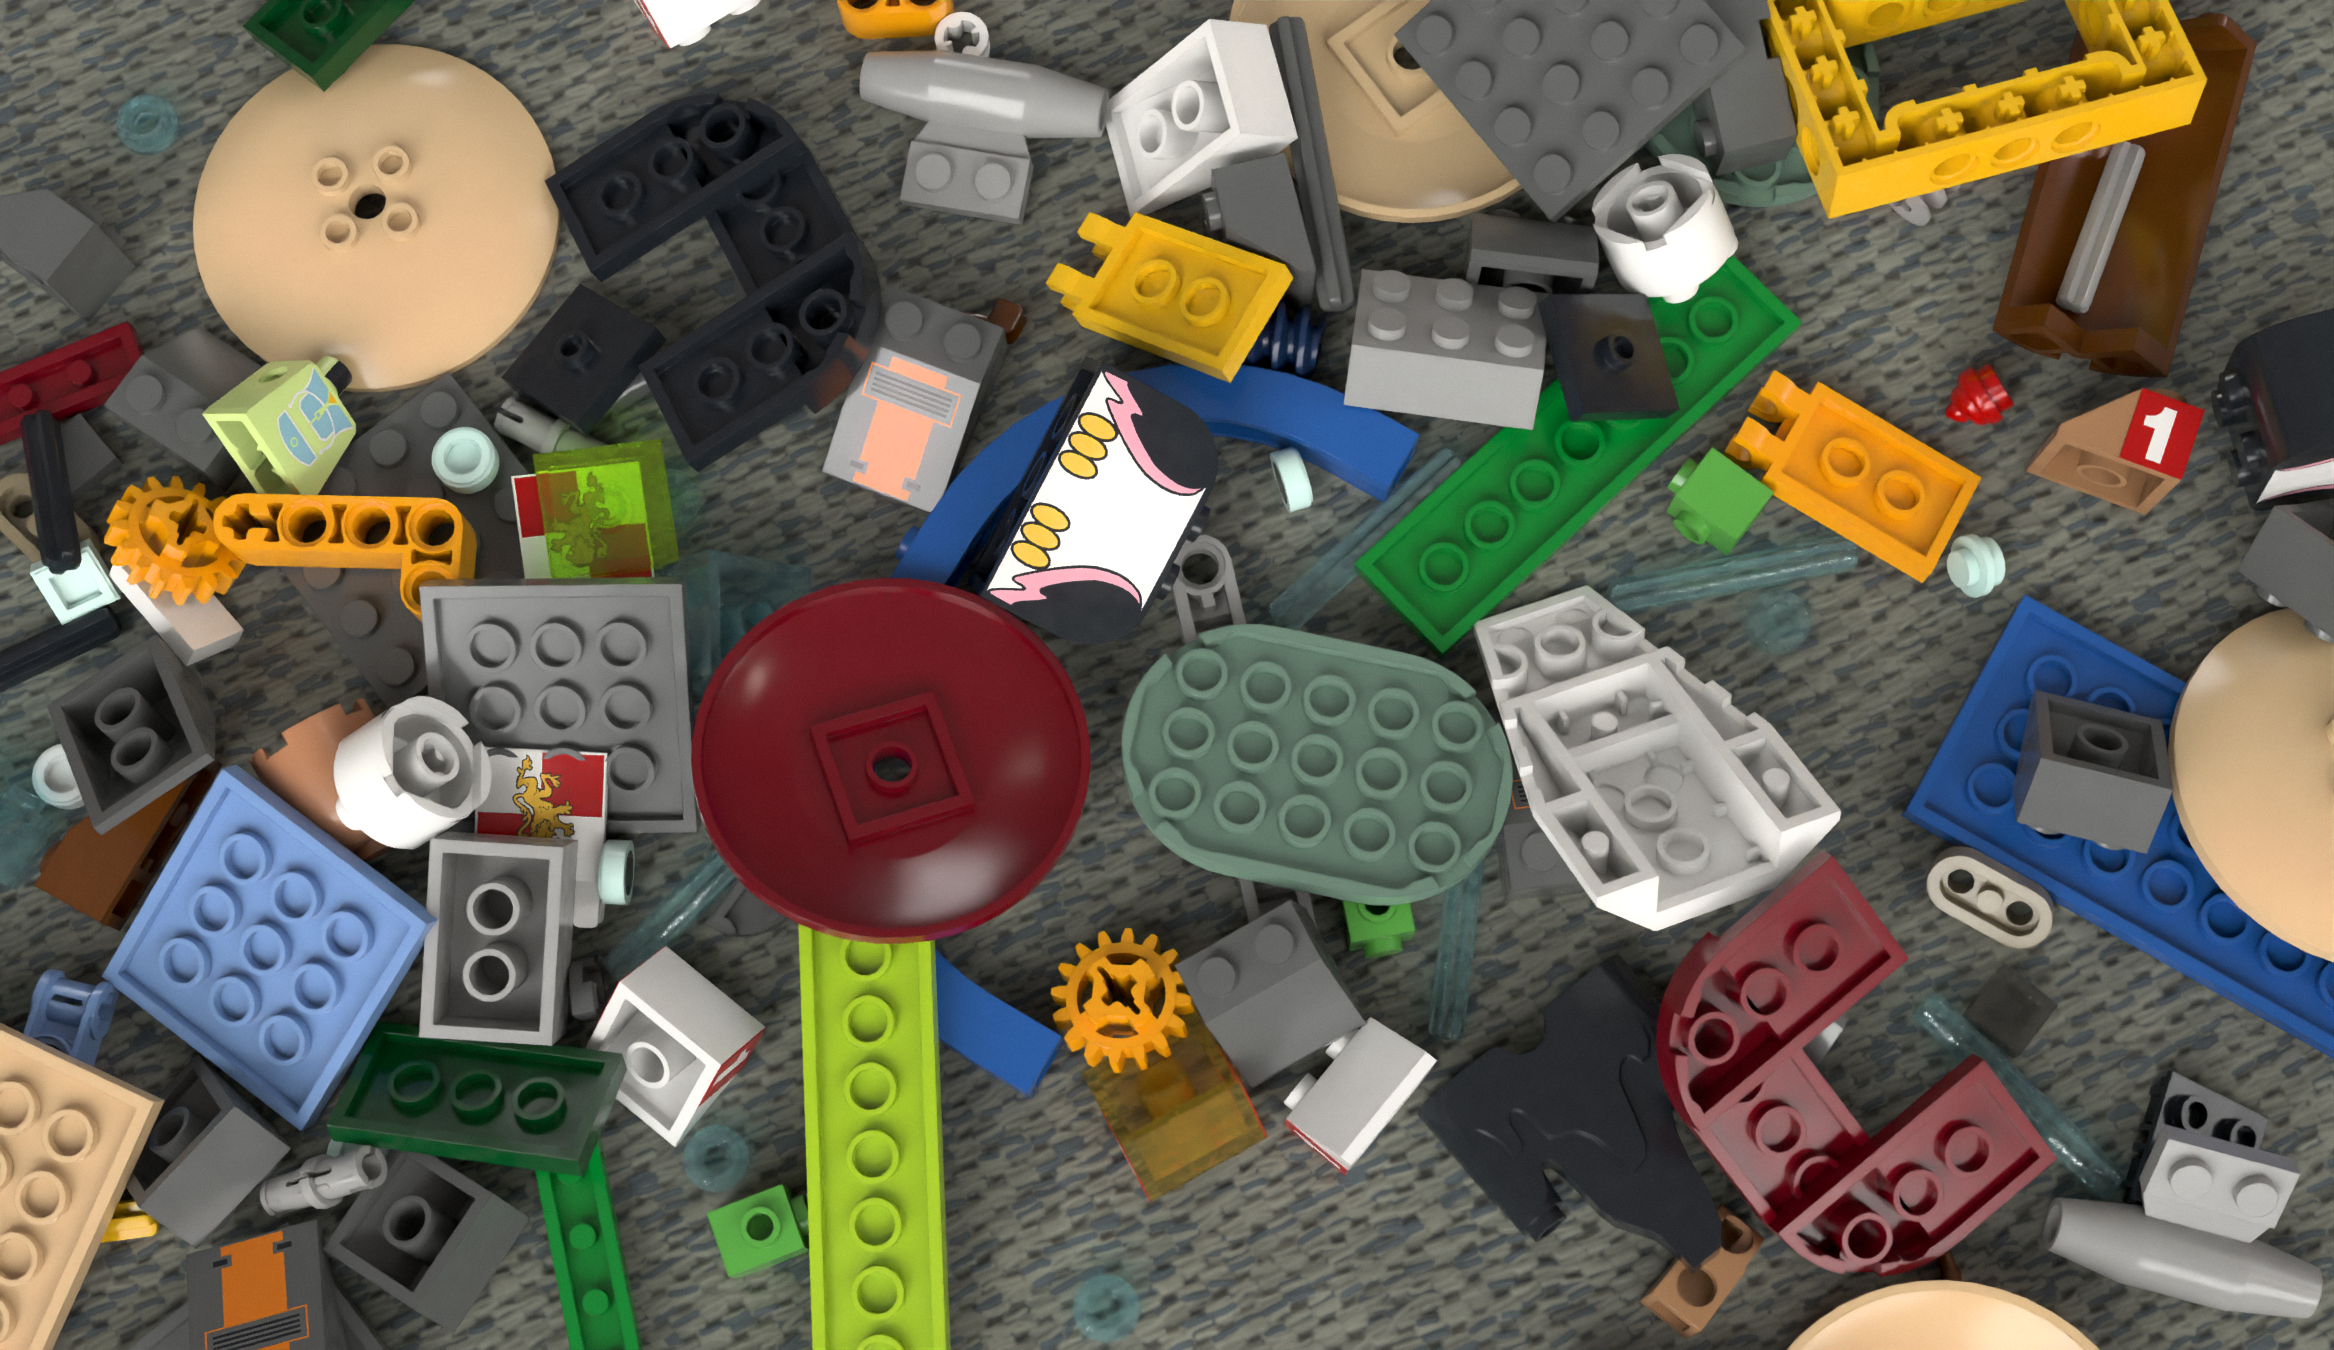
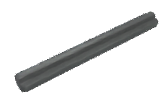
(1313, 166)

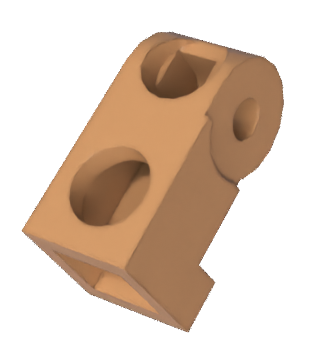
(1690, 1299)

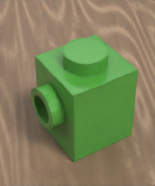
(1716, 501)
(1376, 927)
(761, 1230)

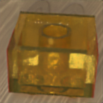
(1178, 1112)

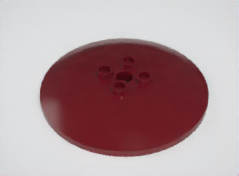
(875, 676)

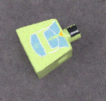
(286, 424)

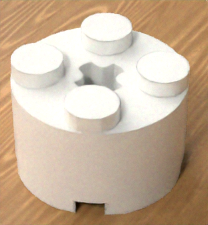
(1664, 227)
(410, 773)

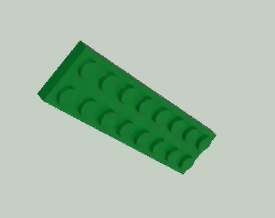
(1543, 485)

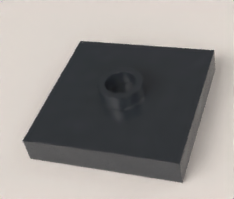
(1608, 357)
(583, 359)

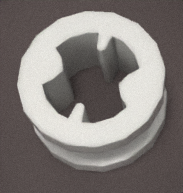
(953, 27)

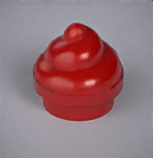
(1978, 397)

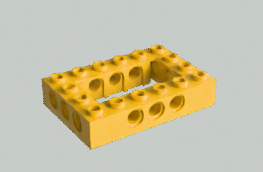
(2128, 86)

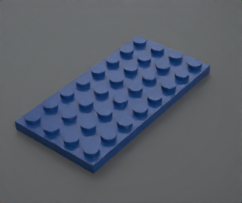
(2149, 900)

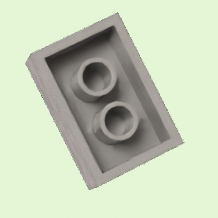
(1447, 349)
(500, 938)

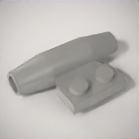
(978, 119)
(2195, 1229)

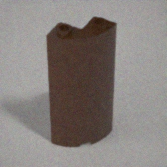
(2160, 238)

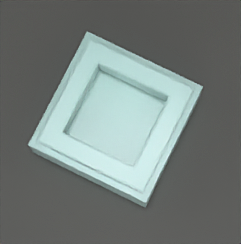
(77, 590)

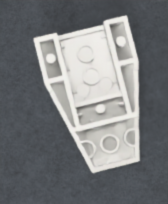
(1642, 768)

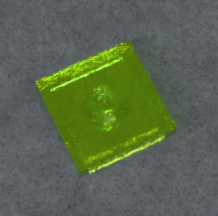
(606, 509)

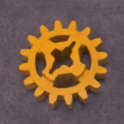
(146, 533)
(1136, 981)

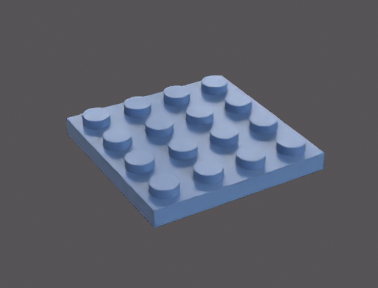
(269, 947)

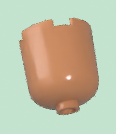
(305, 773)

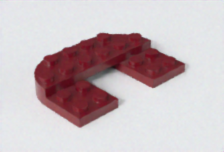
(1777, 1127)

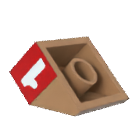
(2124, 449)

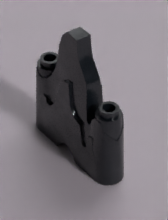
(1588, 1111)

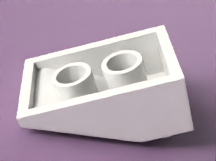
(1198, 110)

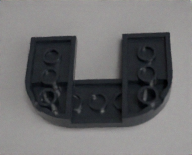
(785, 235)

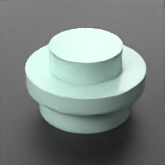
(1975, 564)

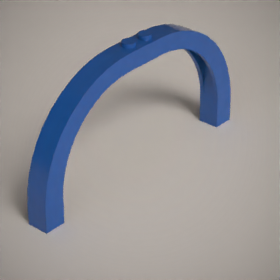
(1255, 407)

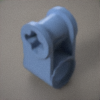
(69, 1027)

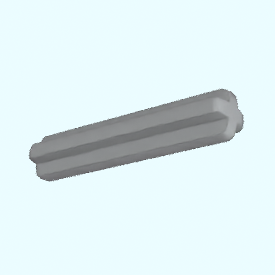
(2100, 227)

